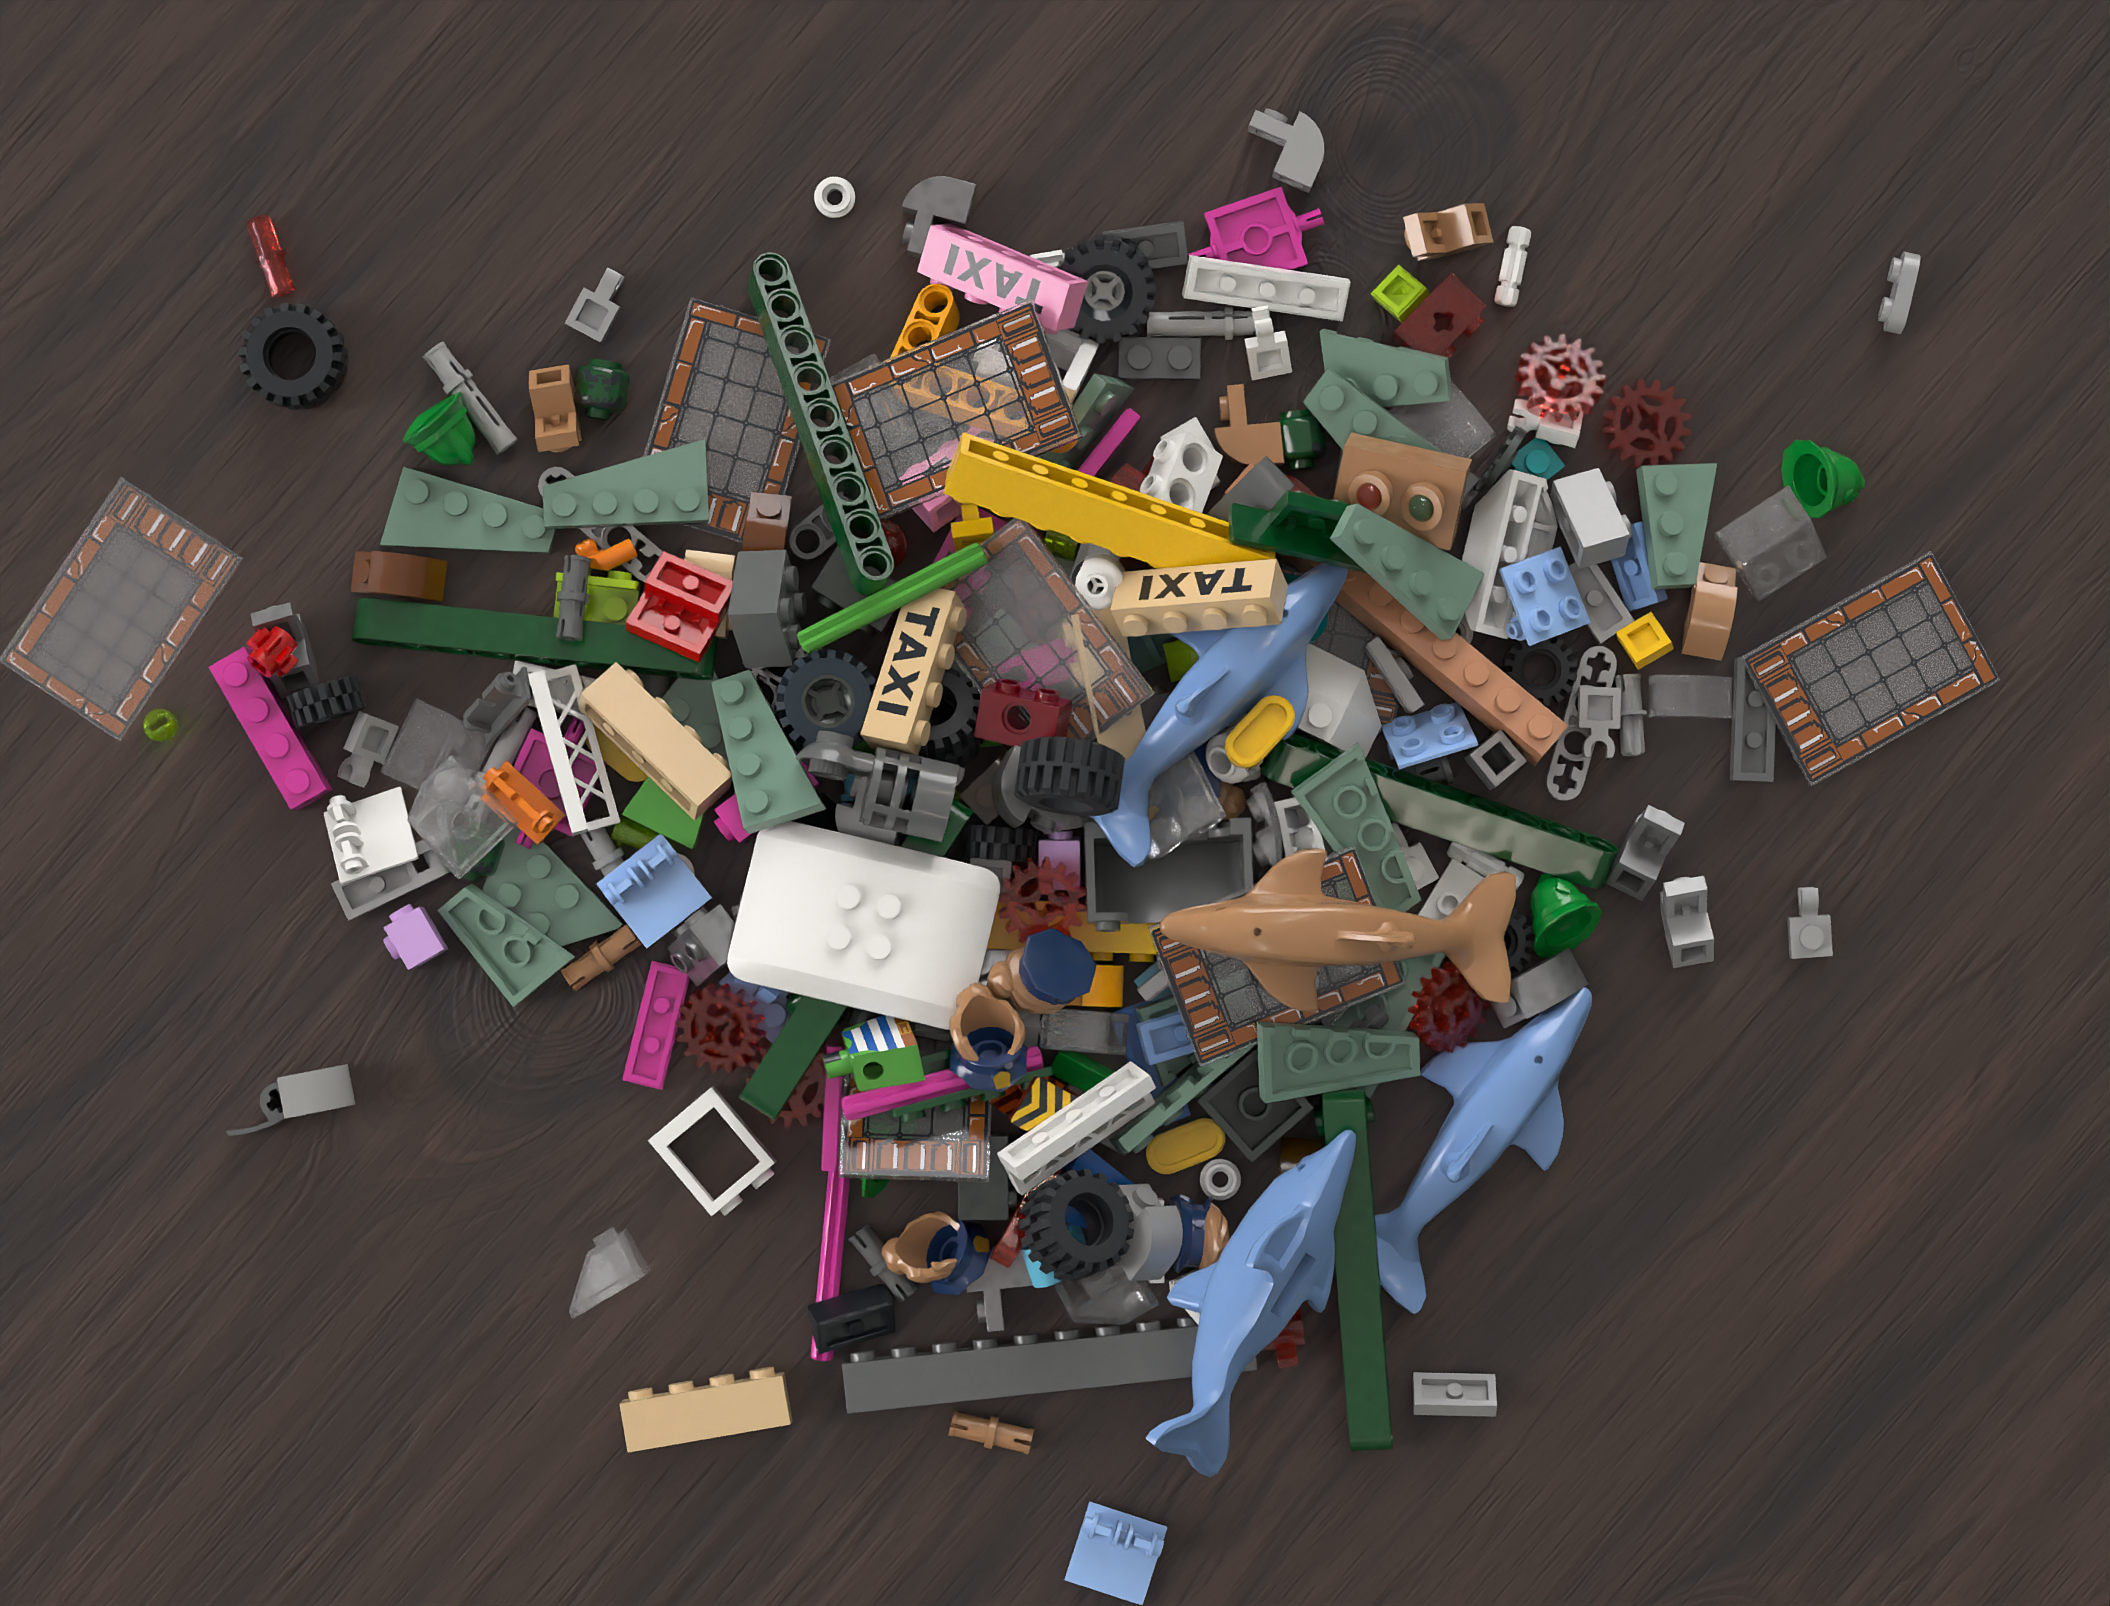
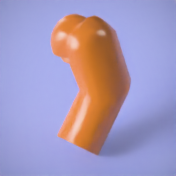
(606, 558)

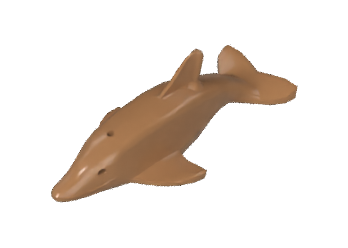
(1292, 929)

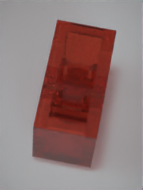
(1448, 299)

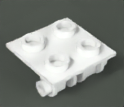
(369, 834)

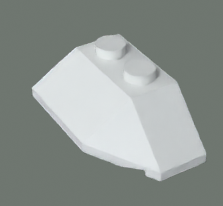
(1505, 528)
(1338, 703)

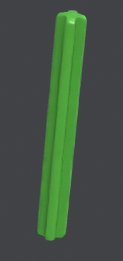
(892, 597)

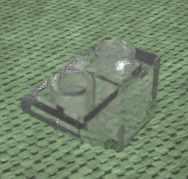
(1690, 696)
(1084, 1031)

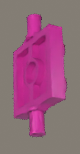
(1259, 232)
(536, 766)

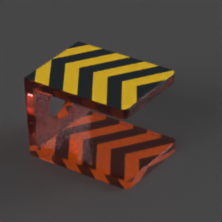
(1036, 1103)

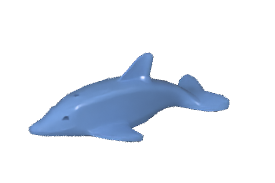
(1226, 682)
(1501, 1098)
(1249, 1295)

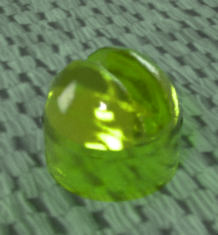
(165, 731)

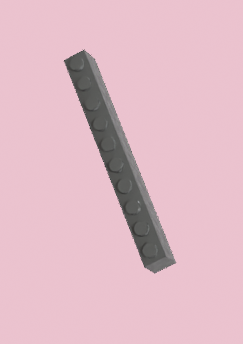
(1020, 1367)

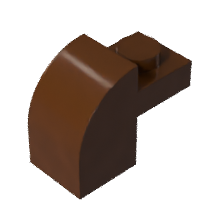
(767, 522)
(399, 575)

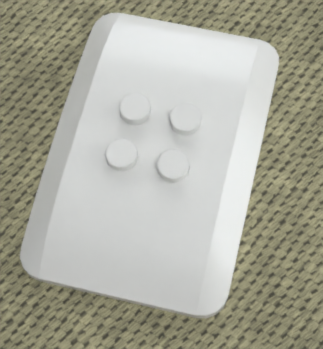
(862, 923)

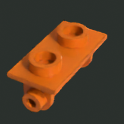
(524, 801)

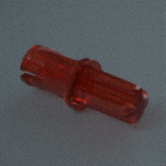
(270, 256)

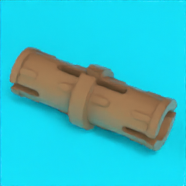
(601, 957)
(991, 1432)

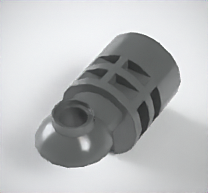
(887, 784)

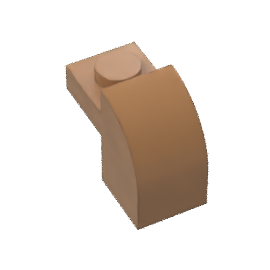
(1447, 231)
(554, 409)
(1244, 442)
(1710, 612)

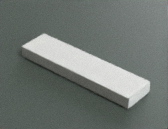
(1261, 286)

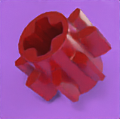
(272, 651)

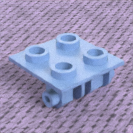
(1543, 597)
(1428, 735)
(653, 890)
(1116, 1553)

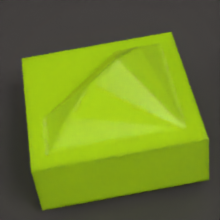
(1400, 293)
(1179, 659)

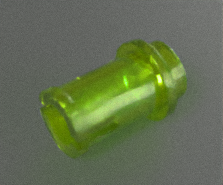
(632, 833)

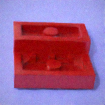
(681, 606)

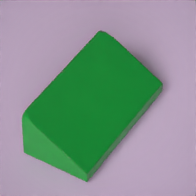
(1079, 1070)

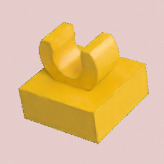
(972, 528)
(1644, 640)

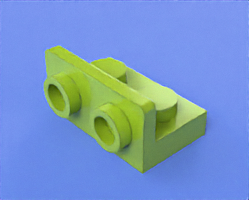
(610, 597)

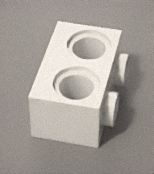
(1182, 471)

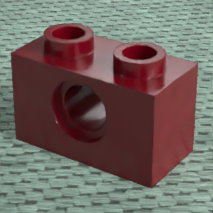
(999, 715)

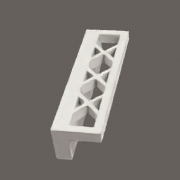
(558, 753)
(1077, 1127)

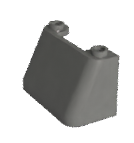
(1184, 878)

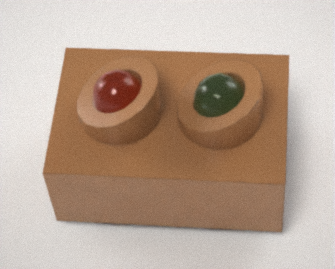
(1405, 486)

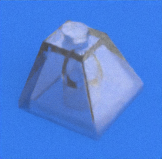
(459, 816)
(607, 1270)
(1106, 1297)

